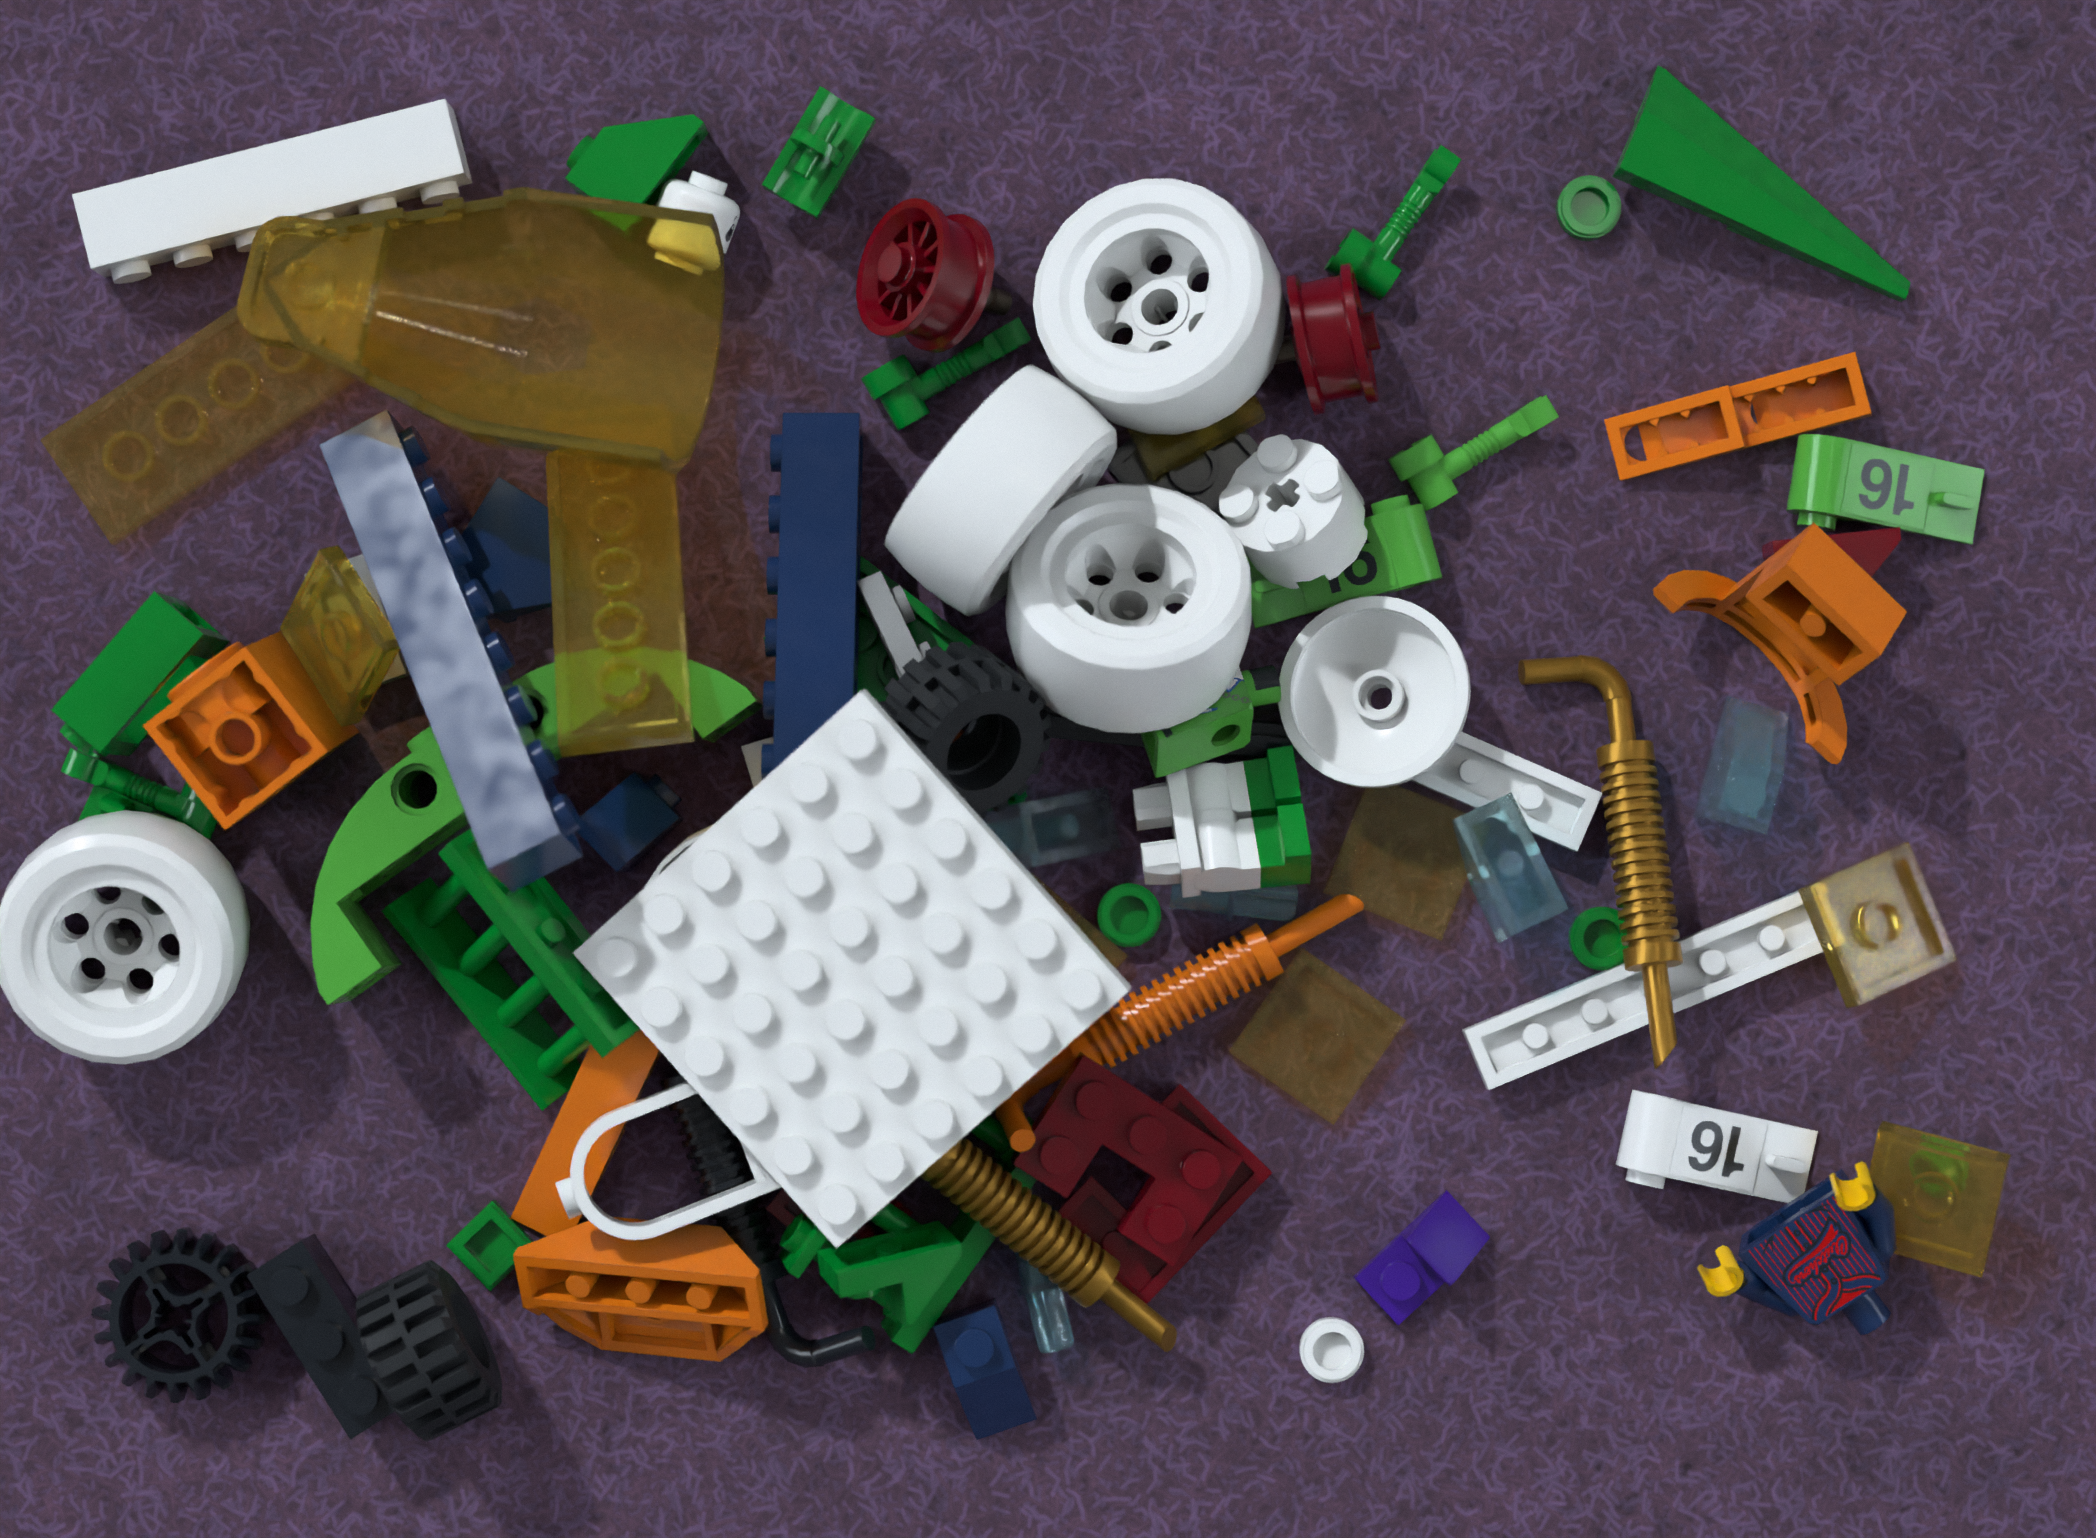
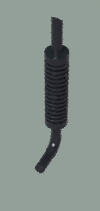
(722, 1169)

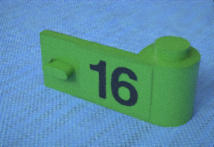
(1882, 487)
(1393, 558)

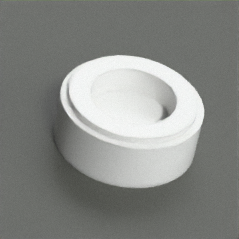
(1331, 1350)

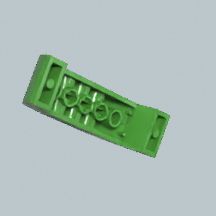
(394, 829)

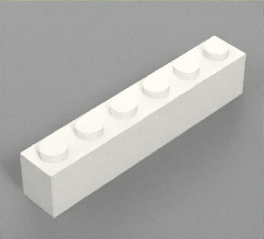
(310, 176)

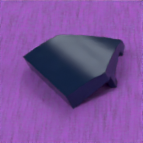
(510, 552)

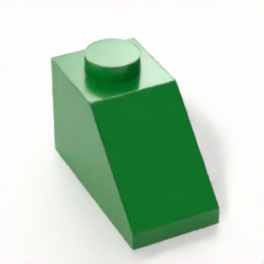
(634, 158)

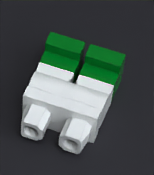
(1229, 826)

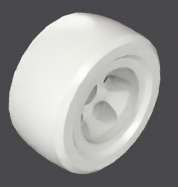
(1213, 347)
(994, 486)
(1131, 658)
(168, 885)

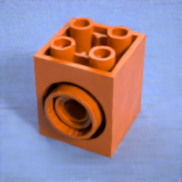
(246, 727)

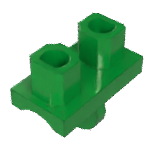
(818, 153)

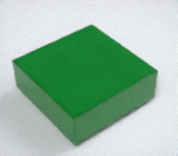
(489, 1244)

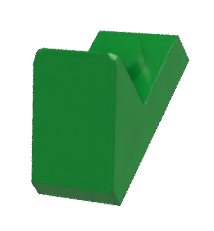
(904, 1262)

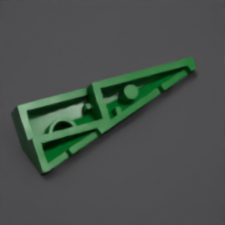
(1705, 165)

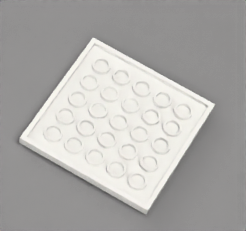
(852, 968)

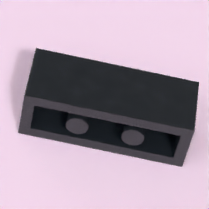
(321, 1326)

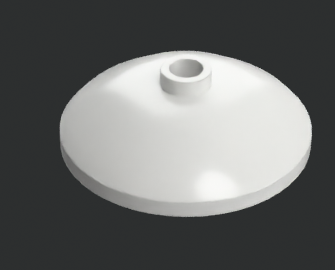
(1340, 665)

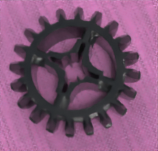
(162, 1291)

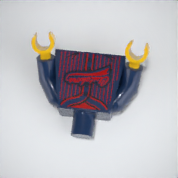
(1816, 1254)

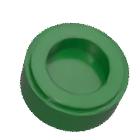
(1588, 208)
(1129, 915)
(1597, 938)

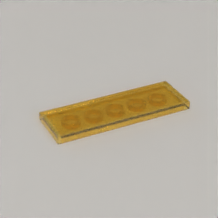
(185, 422)
(617, 608)

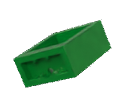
(134, 675)

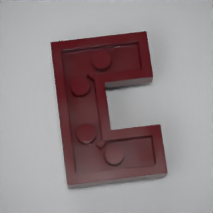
(1183, 1161)
(1099, 1212)

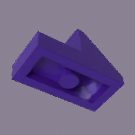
(1423, 1257)

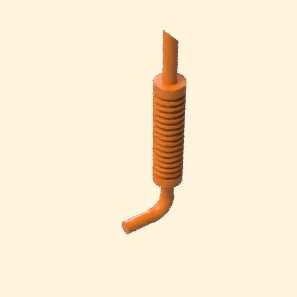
(1176, 1001)

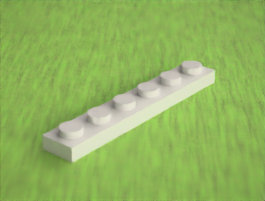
(1615, 998)

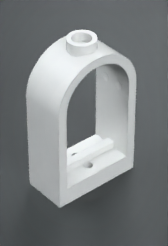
(578, 1200)

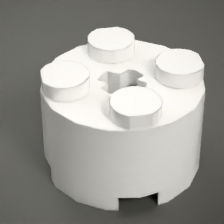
(1295, 512)

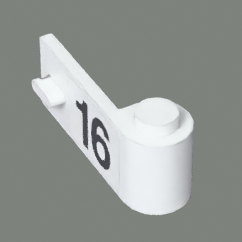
(1713, 1148)

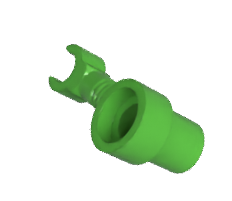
(1432, 472)

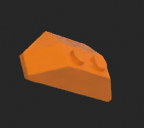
(657, 1296)

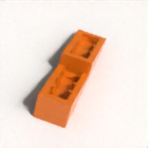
(1722, 421)
(597, 1089)

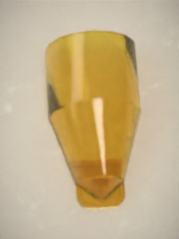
(510, 317)

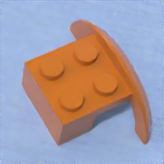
(1808, 616)

